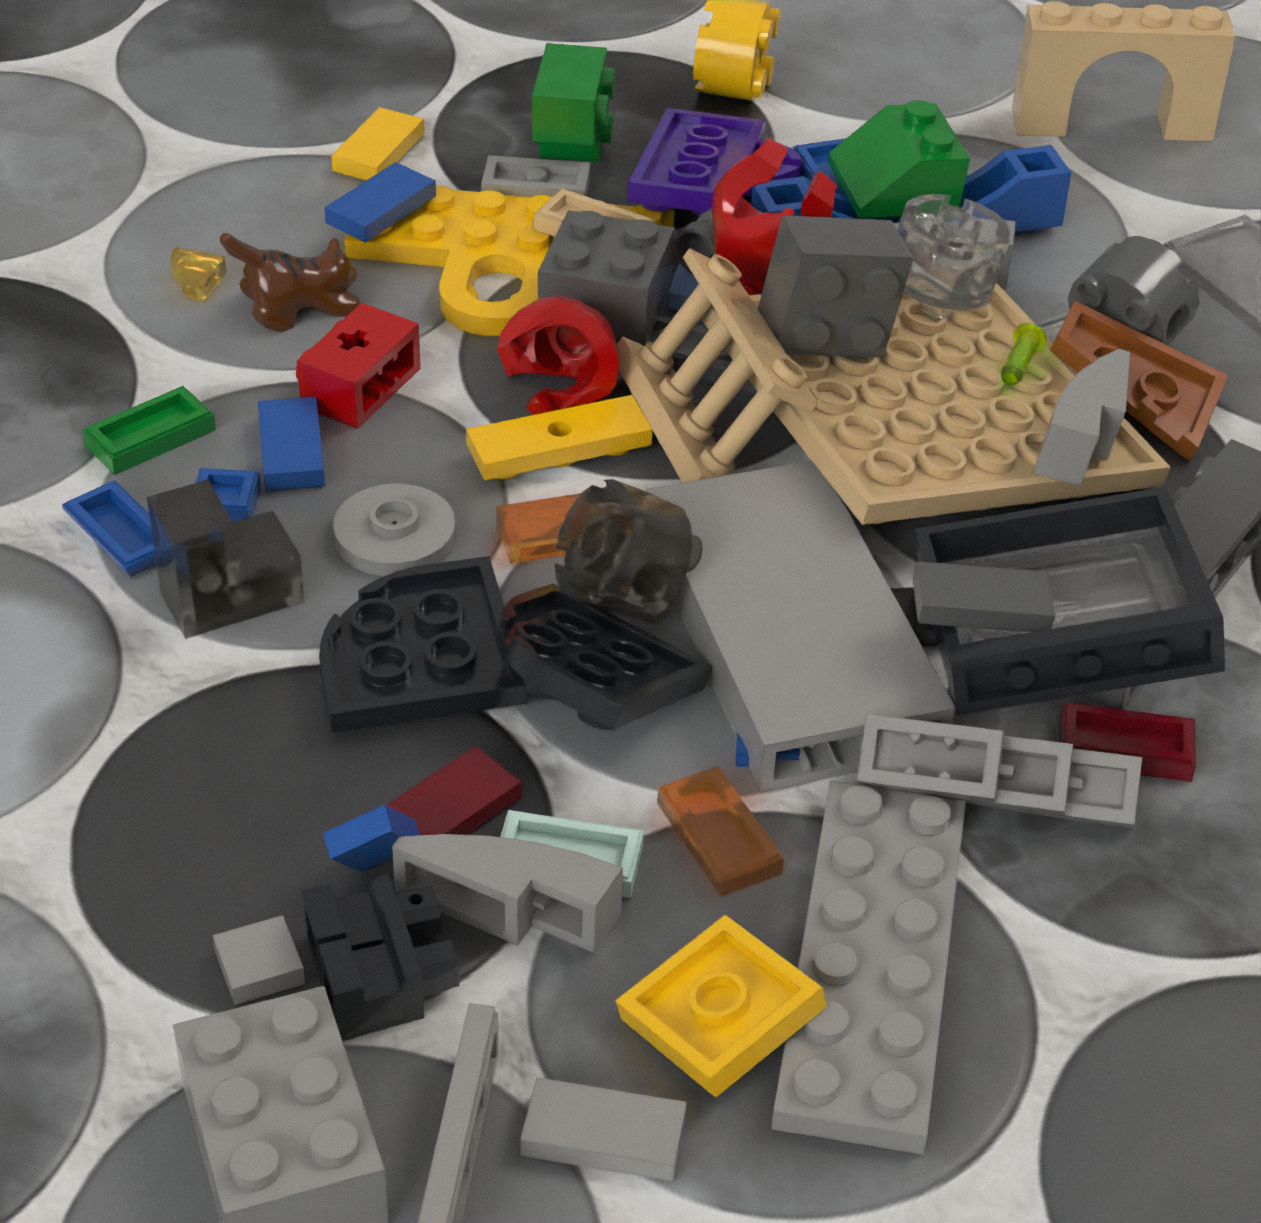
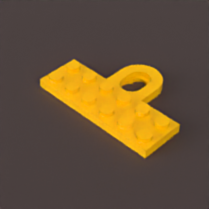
(472, 238)

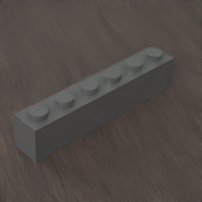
(1221, 522)

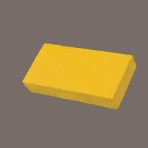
(377, 144)

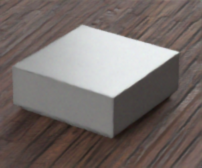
(258, 959)

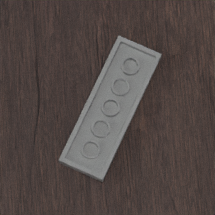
(881, 955)

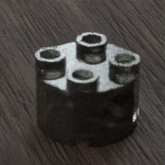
(626, 551)

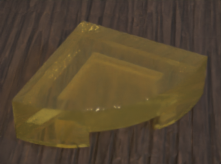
(197, 272)

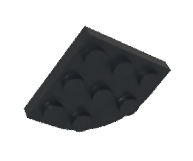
(418, 648)
(593, 659)

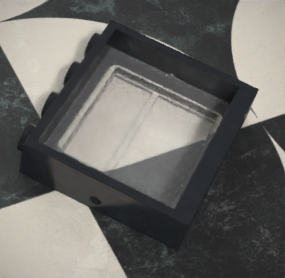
(1121, 592)

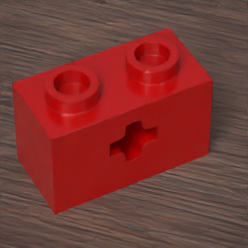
(359, 364)

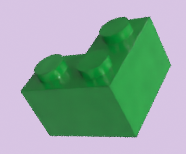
(573, 103)

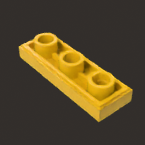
(558, 437)

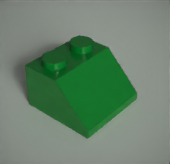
(898, 157)

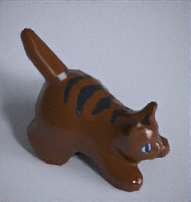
(288, 283)

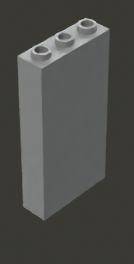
(797, 623)

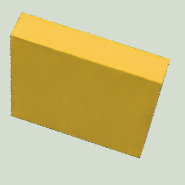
(721, 1005)

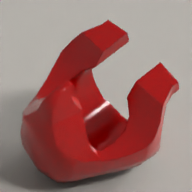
(745, 233)
(561, 340)

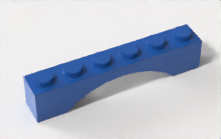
(1016, 184)

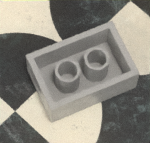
(280, 1114)

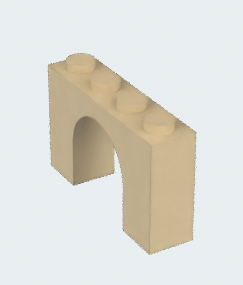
(1067, 39)

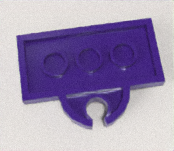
(692, 155)

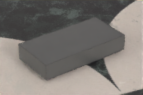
(983, 597)

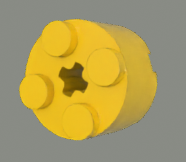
(734, 48)

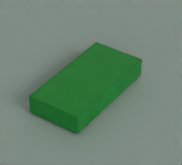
(148, 430)

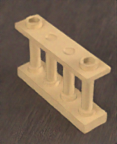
(667, 396)

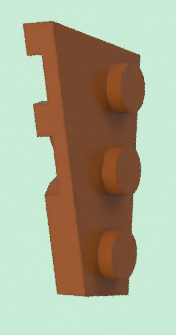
(1165, 387)

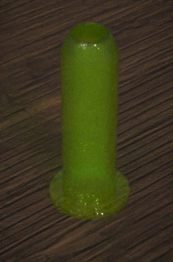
(1027, 341)

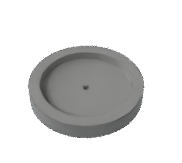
(394, 528)

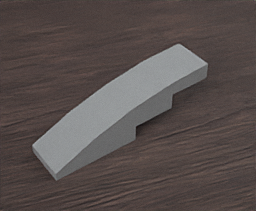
(999, 770)

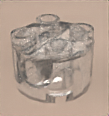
(953, 252)

